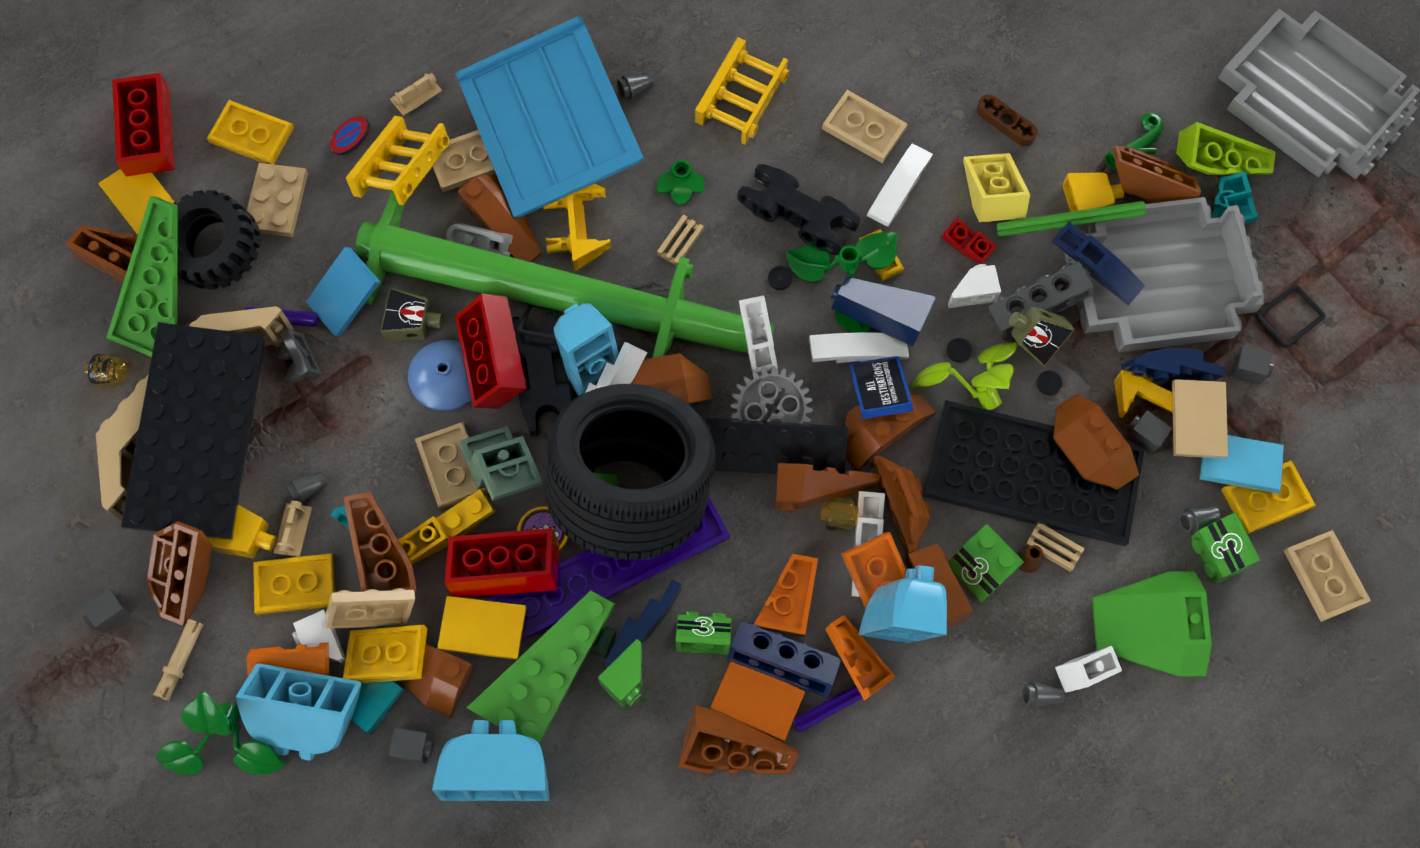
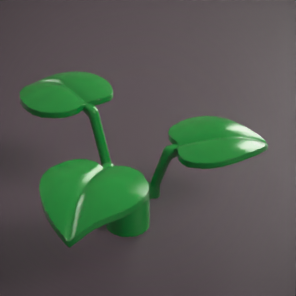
(876, 249)
(205, 715)

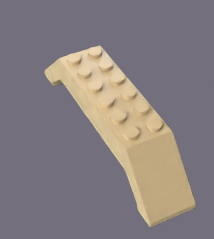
(119, 433)

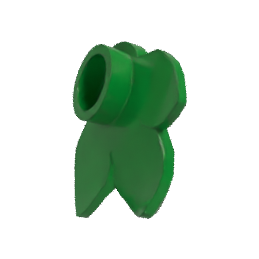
(680, 185)

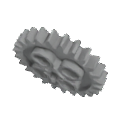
(751, 394)

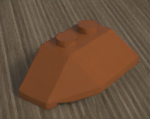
(1153, 177)
(676, 376)
(876, 434)
(1093, 443)
(903, 501)
(178, 570)

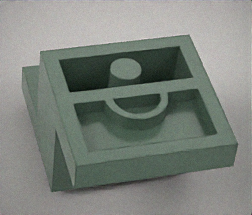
(500, 463)

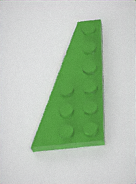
(150, 280)
(543, 675)

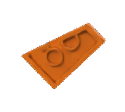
(791, 598)
(301, 658)
(860, 659)

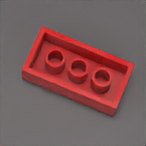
(143, 124)
(490, 352)
(502, 563)

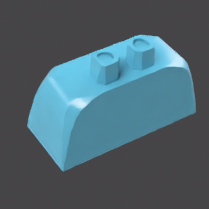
(585, 345)
(907, 609)
(297, 709)
(491, 766)

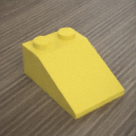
(996, 187)

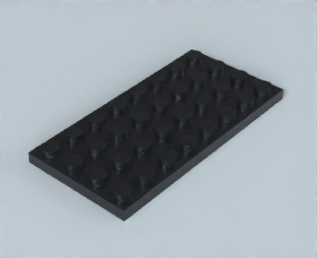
(194, 430)
(1024, 475)

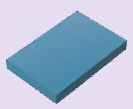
(342, 291)

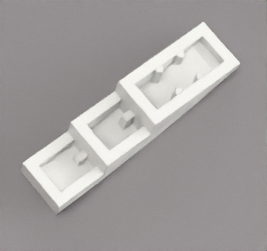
(899, 185)
(758, 337)
(856, 347)
(623, 370)
(869, 520)

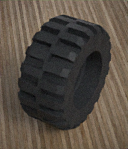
(235, 251)

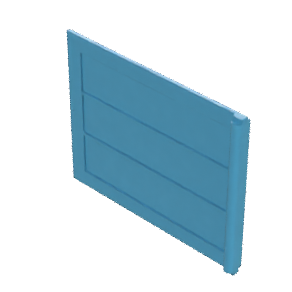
(549, 117)

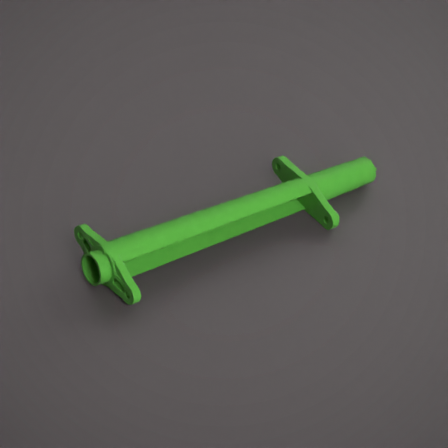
(490, 273)

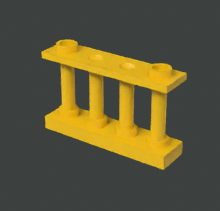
(728, 73)
(388, 145)

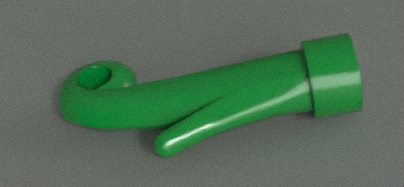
(1144, 141)

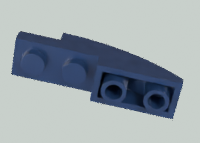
(1099, 262)
(1174, 362)

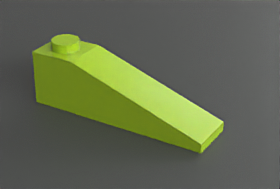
(1222, 153)

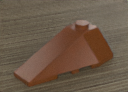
(488, 205)
(801, 486)
(376, 549)
(441, 681)
(724, 743)

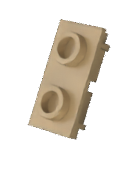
(416, 94)
(293, 529)

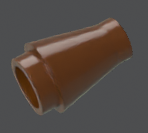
(1030, 563)

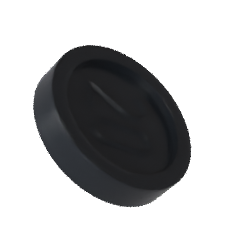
(780, 277)
(959, 350)
(1049, 383)

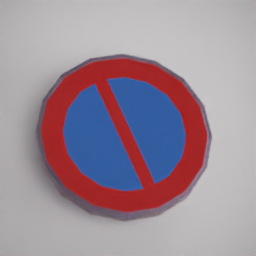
(349, 135)

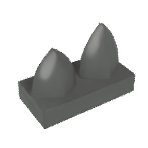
(297, 349)

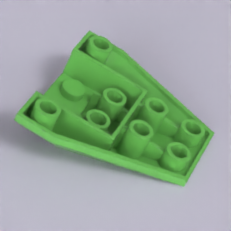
(1157, 623)

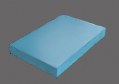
(1248, 465)

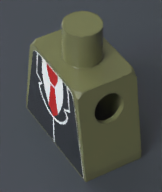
(408, 317)
(1040, 332)

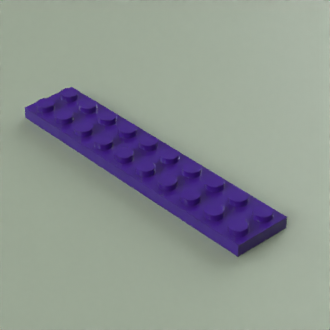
(608, 575)

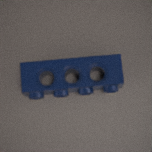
(788, 670)

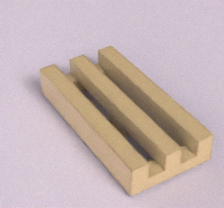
(668, 241)
(1060, 539)

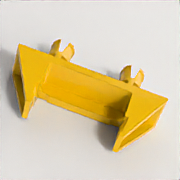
(582, 249)
(1128, 386)

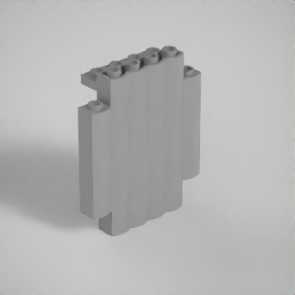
(1319, 94)
(1193, 275)

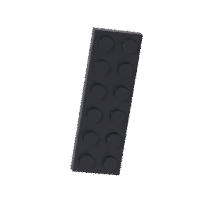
(763, 444)

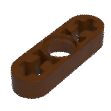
(1008, 130)

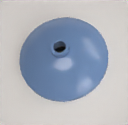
(439, 389)

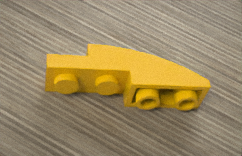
(457, 521)

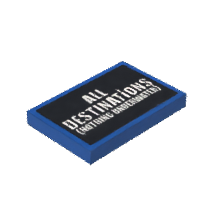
(880, 387)

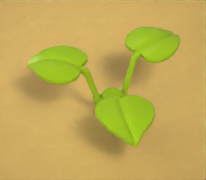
(986, 382)

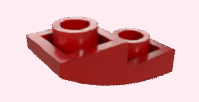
(967, 242)

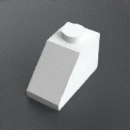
(977, 287)
(313, 632)
(1088, 669)

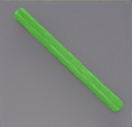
(1076, 218)

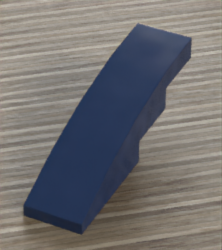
(648, 622)

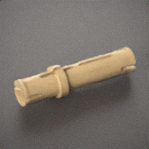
(177, 662)

